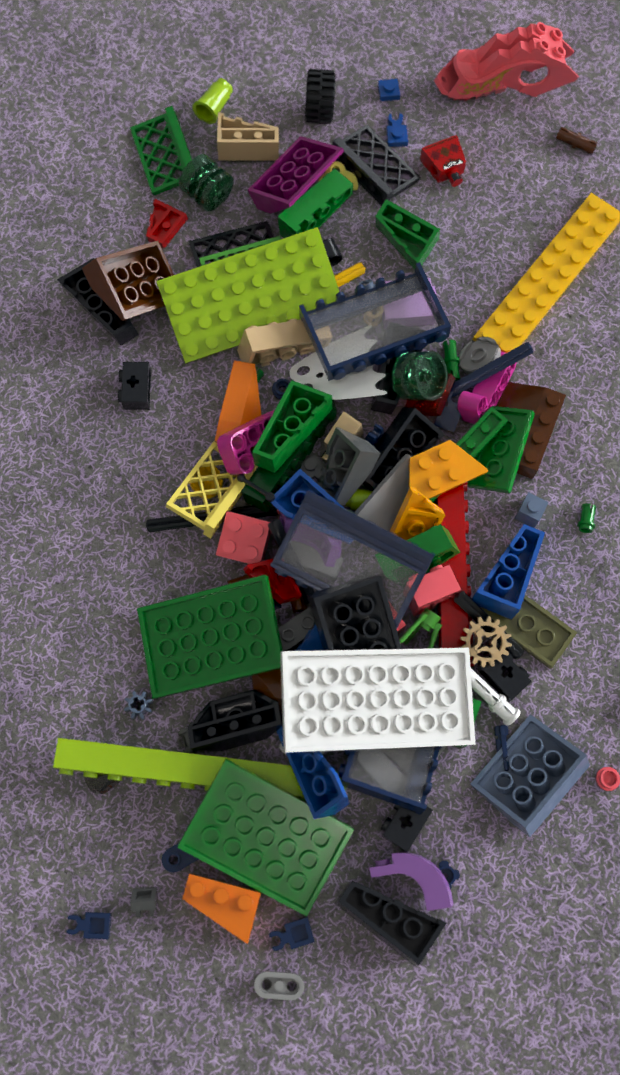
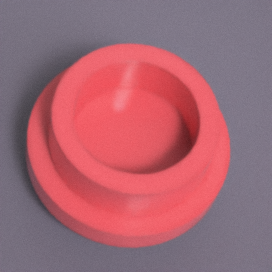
(607, 778)

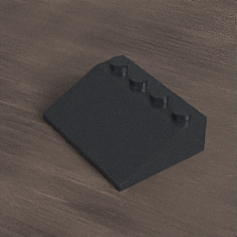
(355, 616)

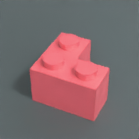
(434, 588)

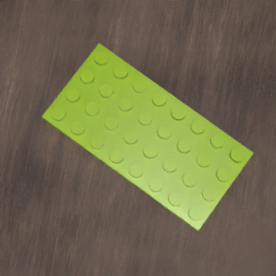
(253, 288)

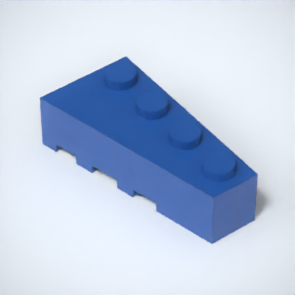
(508, 580)

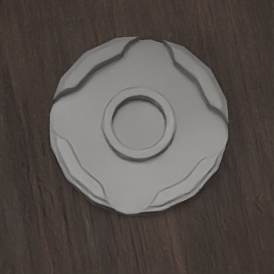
(478, 354)

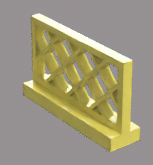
(225, 503)

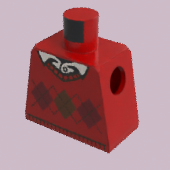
(445, 160)

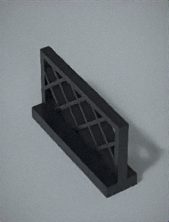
(366, 177)
(229, 237)

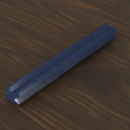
(491, 368)

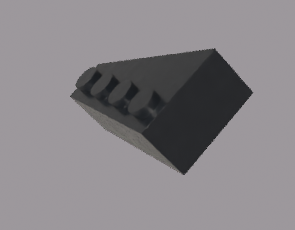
(387, 402)
(407, 434)

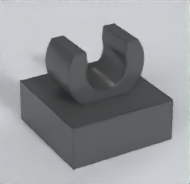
(144, 899)

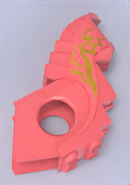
(503, 60)

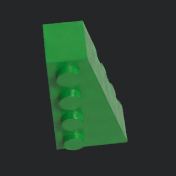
(315, 205)
(291, 423)

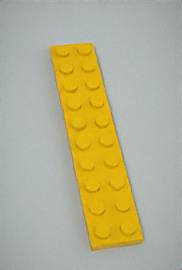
(551, 274)

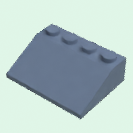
(538, 777)

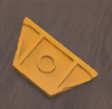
(442, 469)
(416, 515)

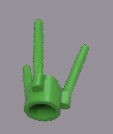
(427, 620)

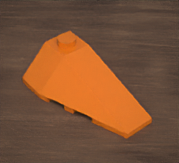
(241, 399)

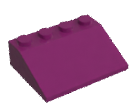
(292, 174)

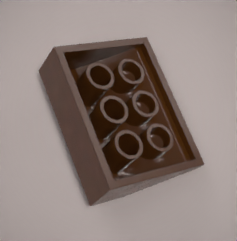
(129, 279)
(546, 406)

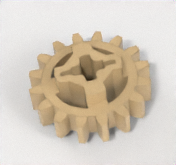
(492, 649)

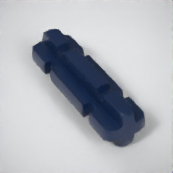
(501, 732)

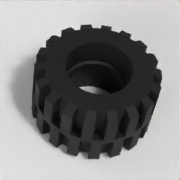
(320, 96)

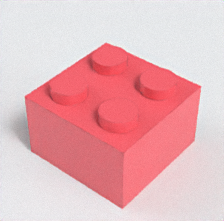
(243, 538)

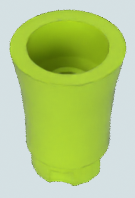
(212, 101)

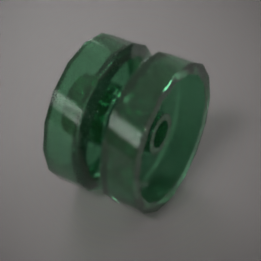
(420, 376)

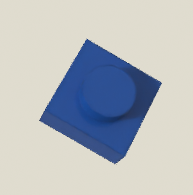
(389, 90)

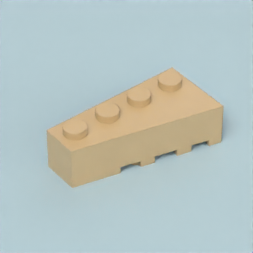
(274, 341)

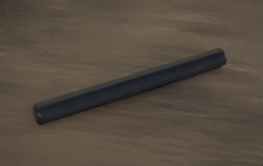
(177, 522)

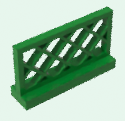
(178, 141)

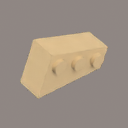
(246, 141)

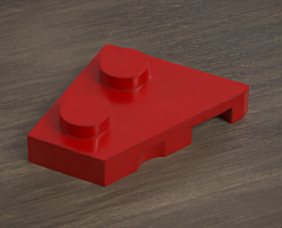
(164, 223)
(282, 588)

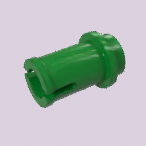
(586, 521)

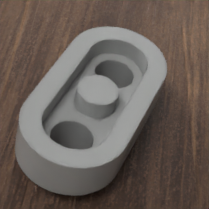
(279, 985)

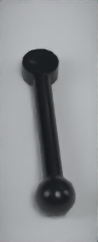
(270, 497)

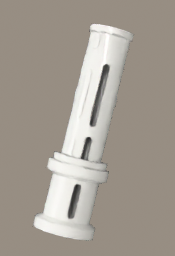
(496, 702)

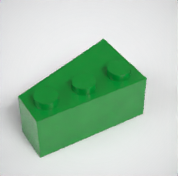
(407, 232)
(438, 541)

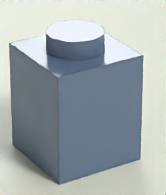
(531, 510)

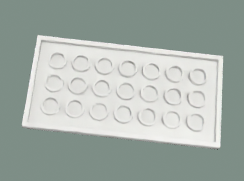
(376, 699)

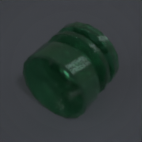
(206, 182)

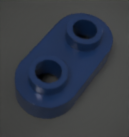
(184, 859)

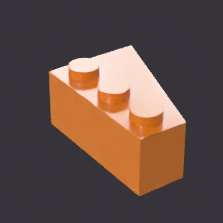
(224, 903)

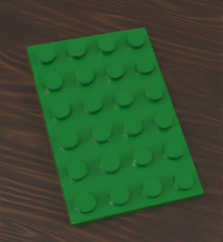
(210, 637)
(265, 837)

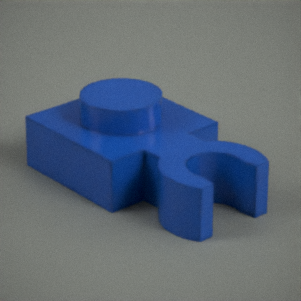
(396, 132)

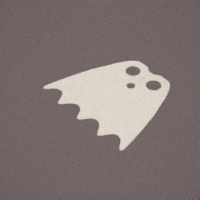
(351, 386)

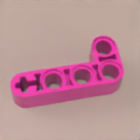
(484, 395)
(236, 445)

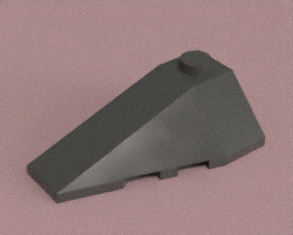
(347, 465)

